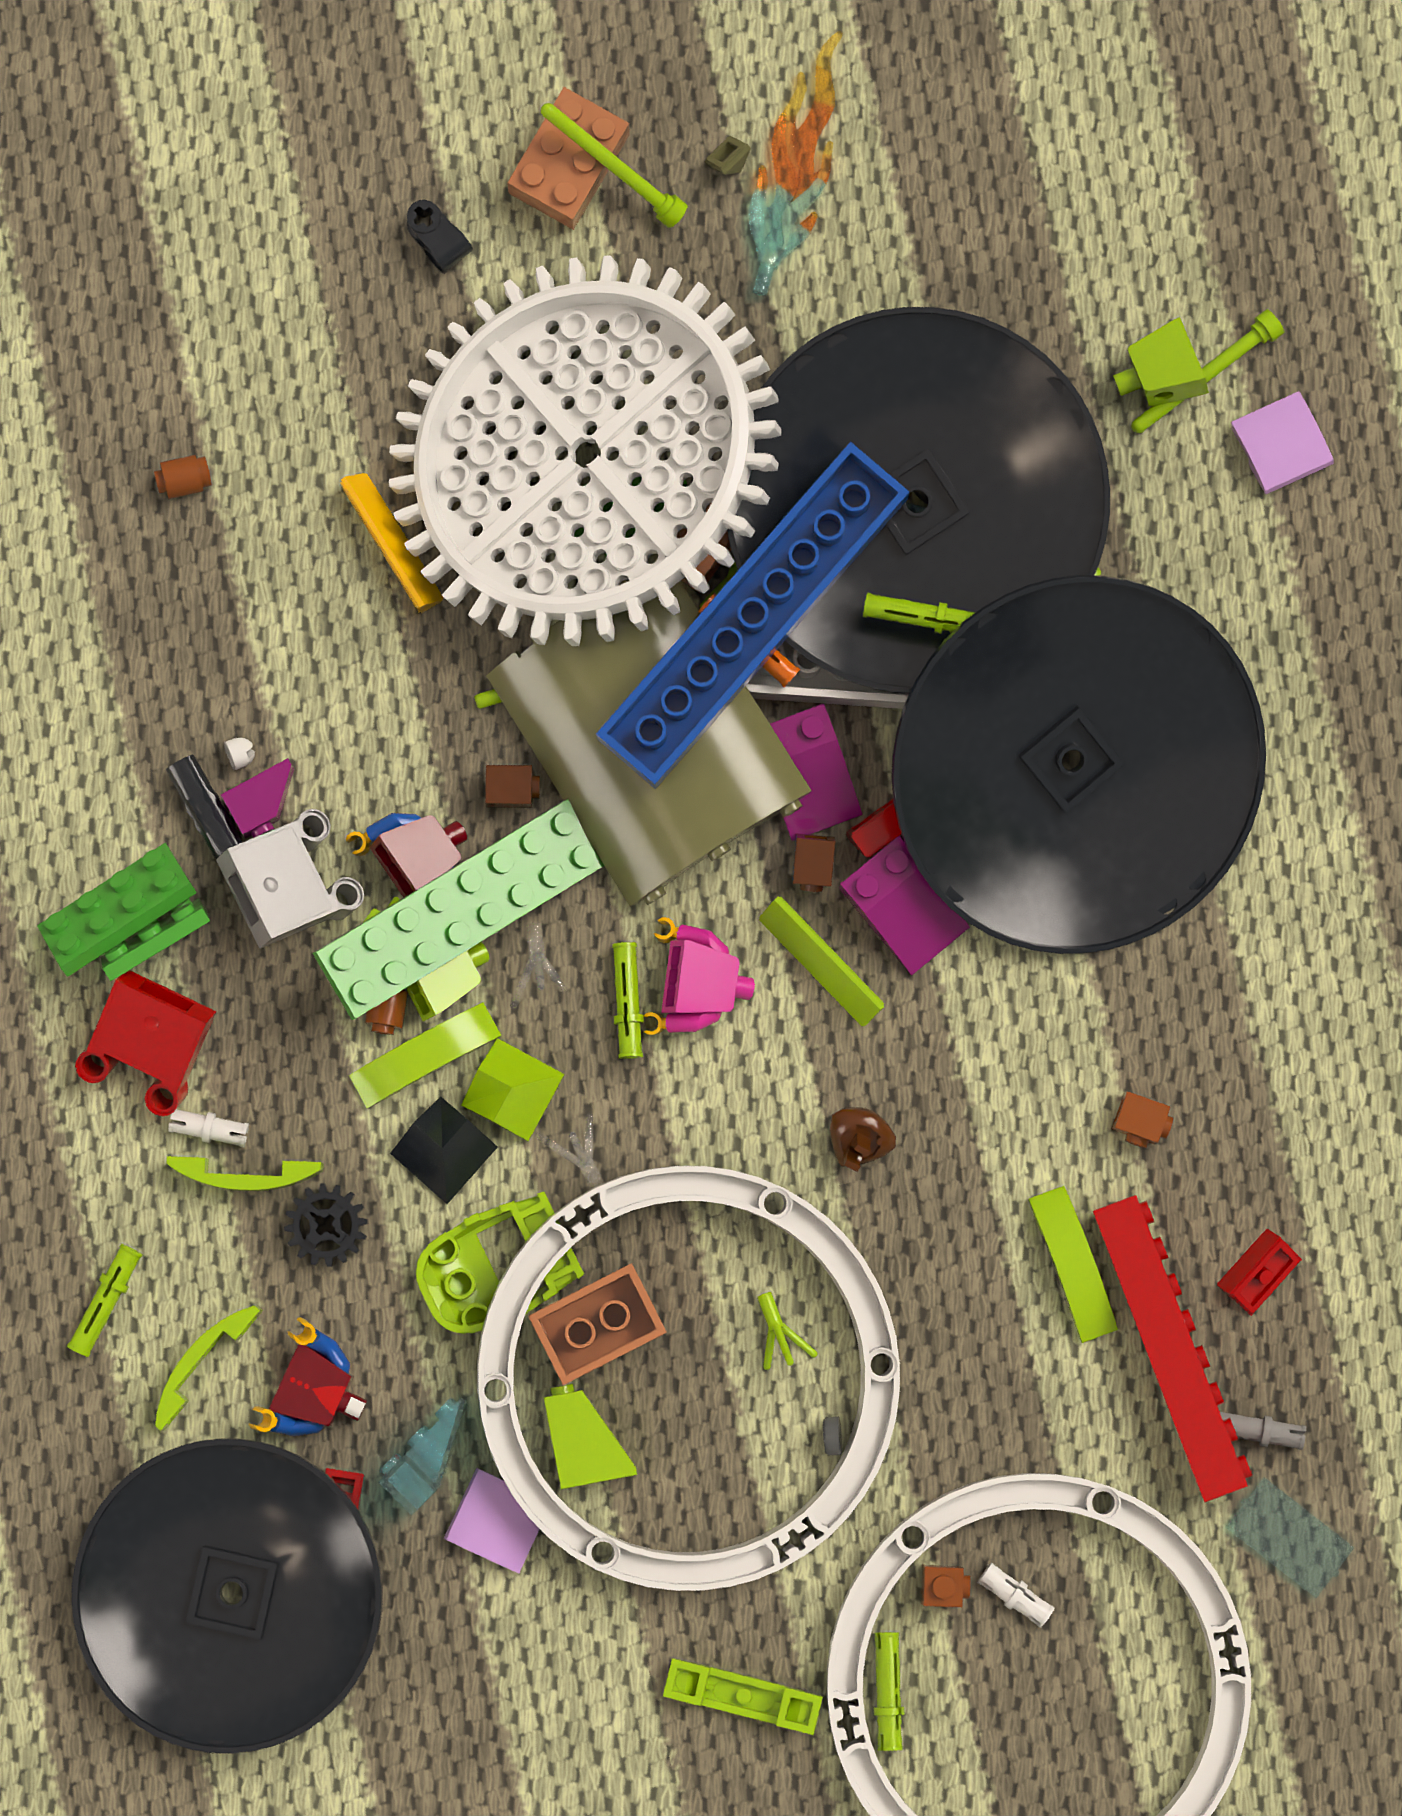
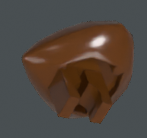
(860, 1136)

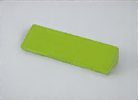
(821, 961)

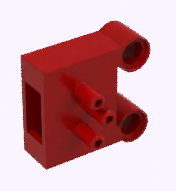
(151, 1032)

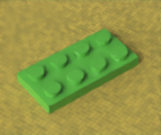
(116, 909)

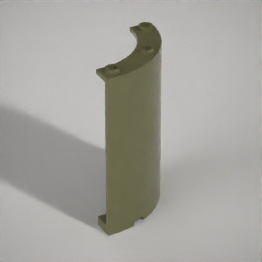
(710, 798)

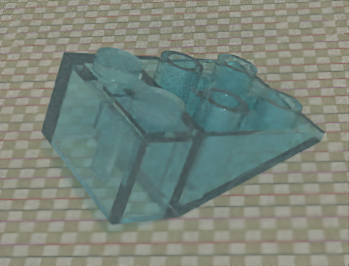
(424, 1467)

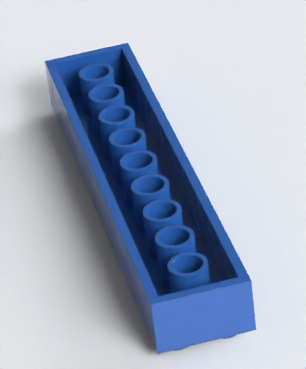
(752, 615)

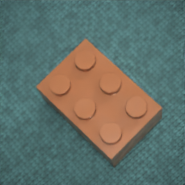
(556, 171)
(597, 1324)

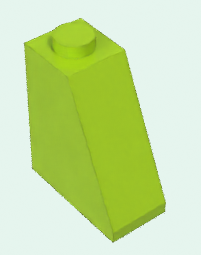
(582, 1441)

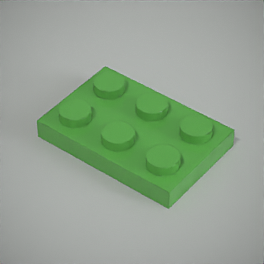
(154, 938)

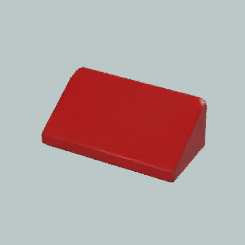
(875, 830)
(1259, 1271)

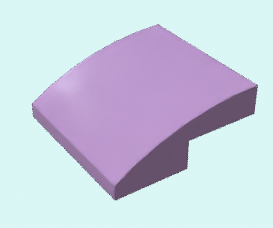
(1282, 442)
(492, 1523)

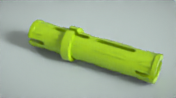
(914, 613)
(627, 1000)
(106, 1297)
(888, 1691)

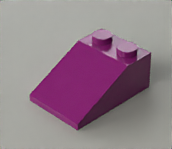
(818, 756)
(902, 907)

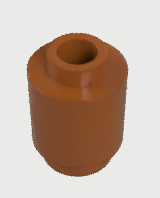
(183, 476)
(388, 1015)

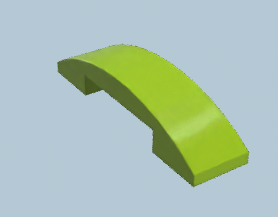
(424, 1054)
(292, 1173)
(1073, 1264)
(172, 1400)
(743, 1695)

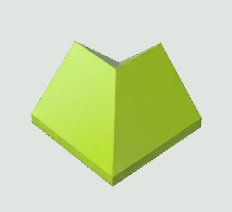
(512, 1089)

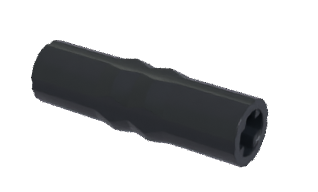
(203, 805)

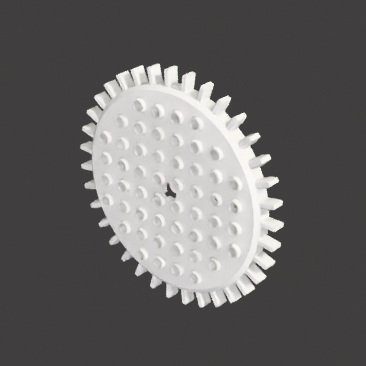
(496, 350)

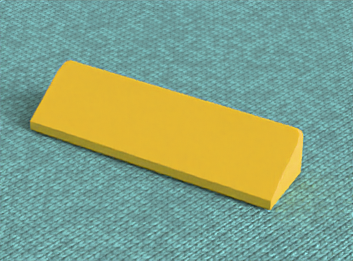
(390, 540)

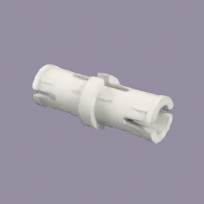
(208, 1127)
(1015, 1595)

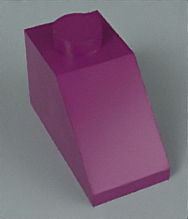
(260, 799)

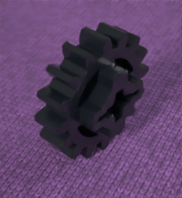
(338, 1211)

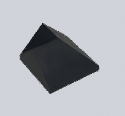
(443, 1149)

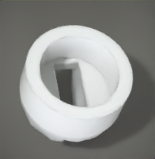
(239, 752)

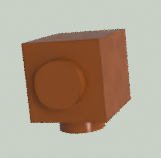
(1142, 1120)
(944, 1586)

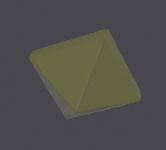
(729, 156)

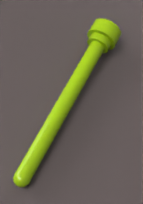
(668, 208)
(1264, 329)

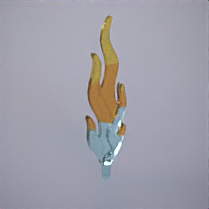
(793, 164)

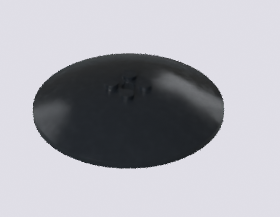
(156, 1609)

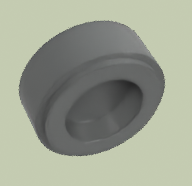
(832, 1436)

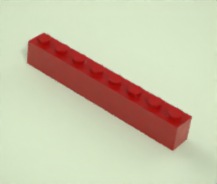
(1171, 1351)

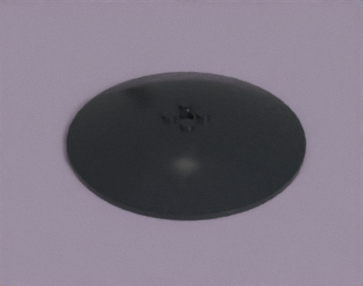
(971, 424)
(1160, 780)

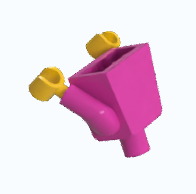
(698, 981)

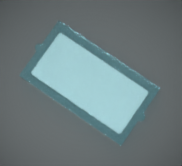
(1289, 1537)

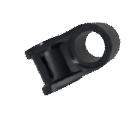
(441, 240)

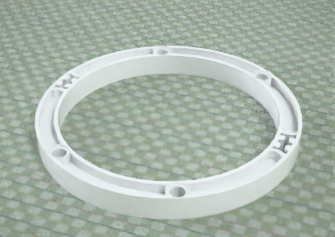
(863, 1450)
(1025, 1491)

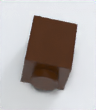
(511, 786)
(813, 862)

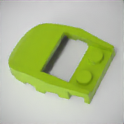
(460, 1278)

